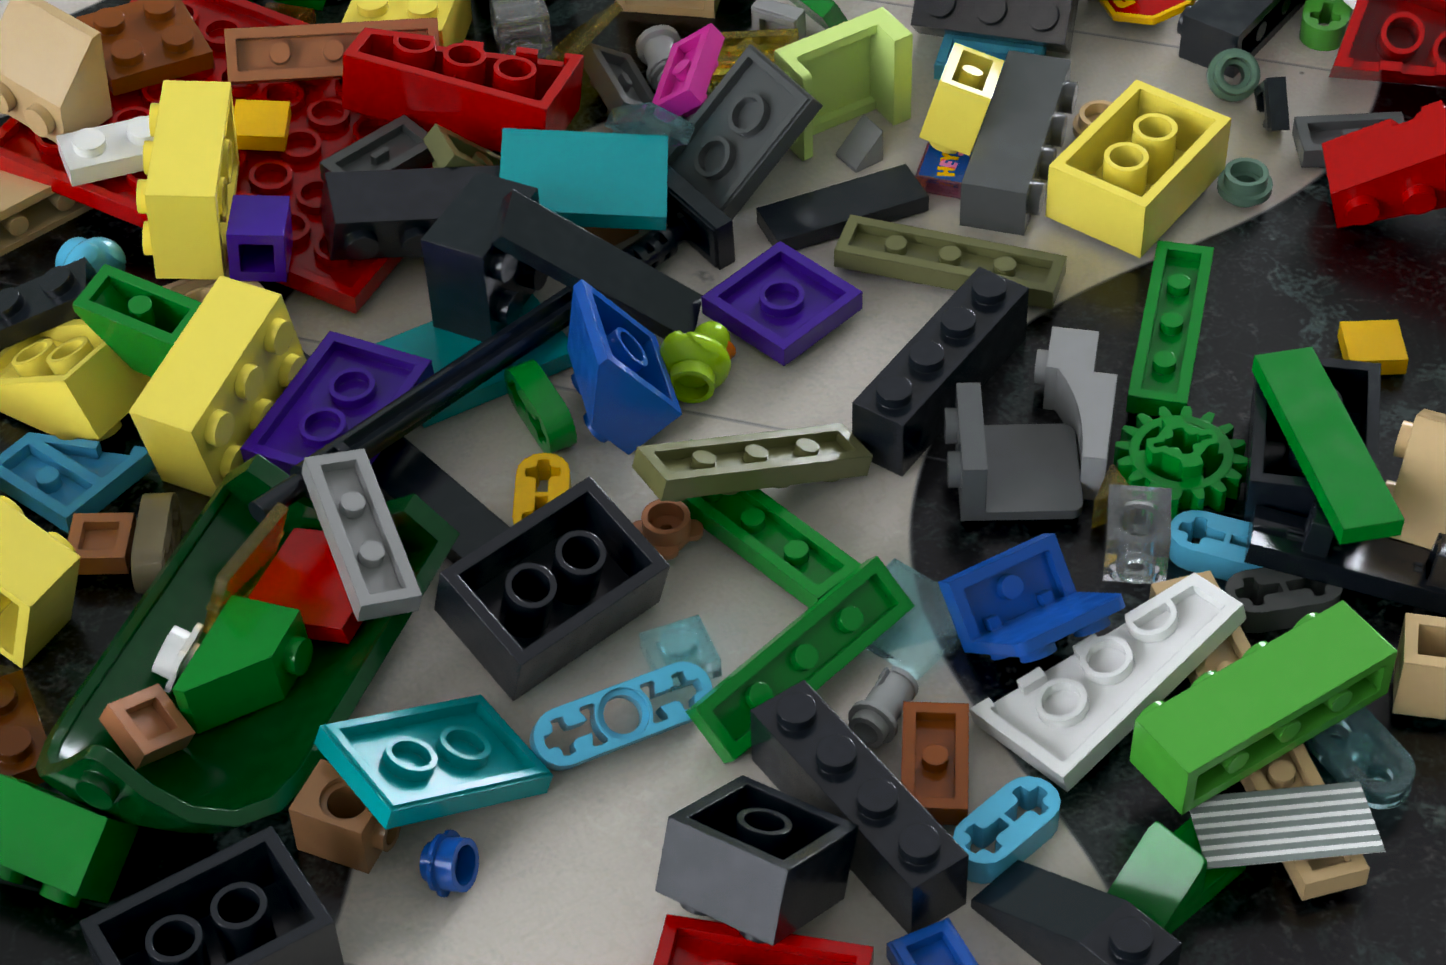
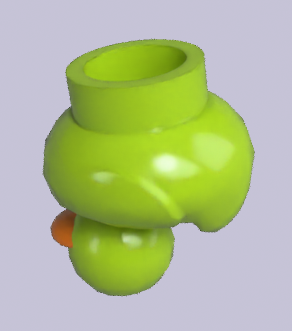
(698, 360)

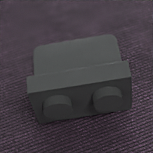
(1010, 467)

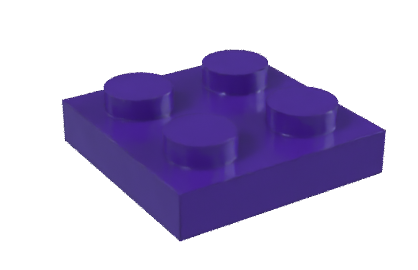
(782, 303)

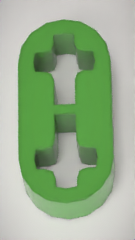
(1331, 12)

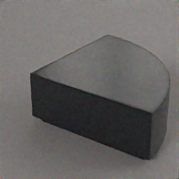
(1272, 99)

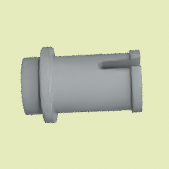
(877, 716)

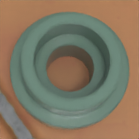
(1244, 63)
(1245, 182)

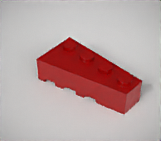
(1388, 168)

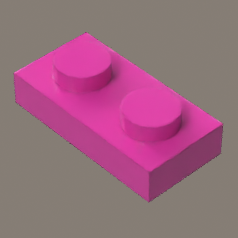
(689, 71)

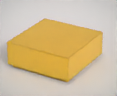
(262, 124)
(1374, 342)

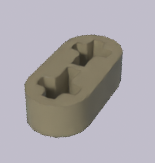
(154, 537)

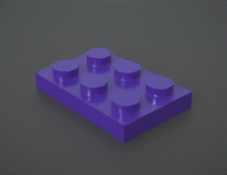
(332, 394)

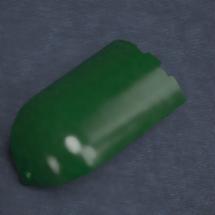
(255, 760)

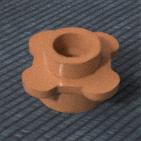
(668, 527)

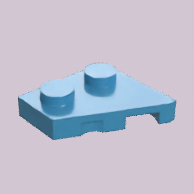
(68, 475)

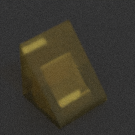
(1112, 476)

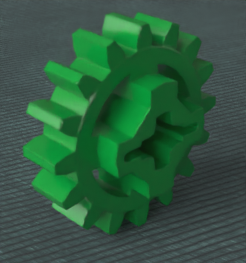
(1183, 454)

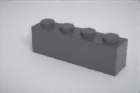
(1017, 143)

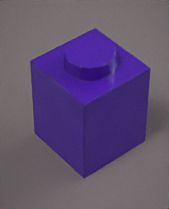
(259, 238)

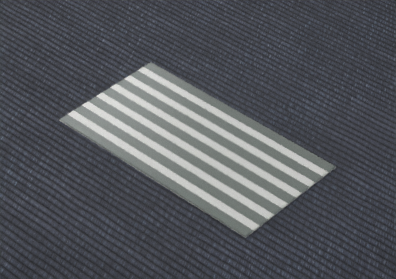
(1286, 825)

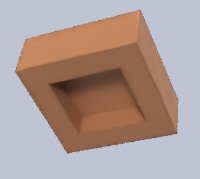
(103, 542)
(147, 726)

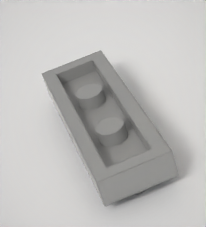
(361, 535)

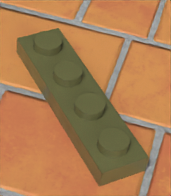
(944, 258)
(751, 461)

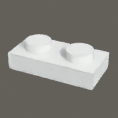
(104, 150)

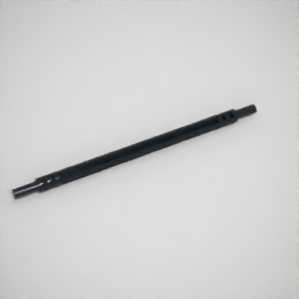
(463, 374)

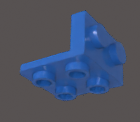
(1023, 603)

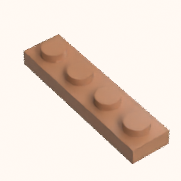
(302, 50)

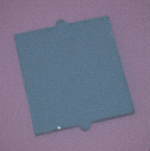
(924, 631)

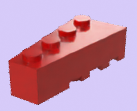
(1394, 43)
(459, 85)

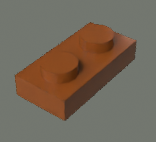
(937, 758)

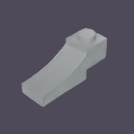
(1080, 398)

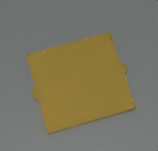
(584, 34)
(247, 564)

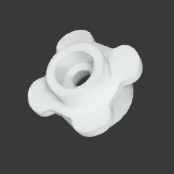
(176, 653)

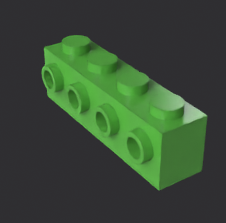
(1261, 706)

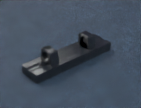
(1369, 567)

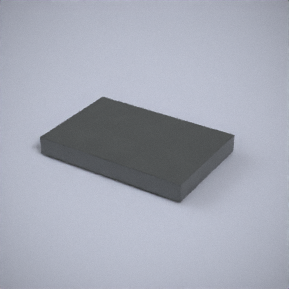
(743, 131)

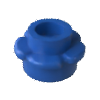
(449, 863)

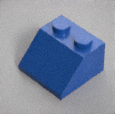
(618, 372)

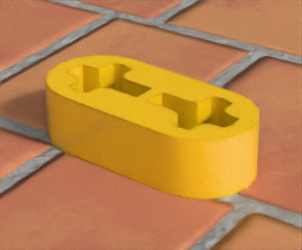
(527, 480)

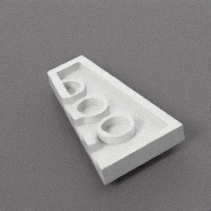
(1090, 701)

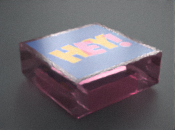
(942, 172)

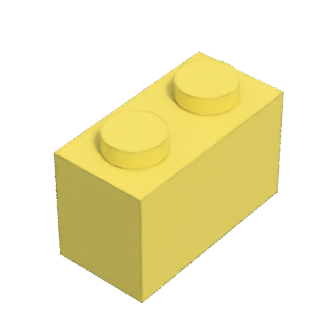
(961, 100)

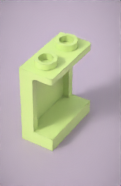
(852, 72)

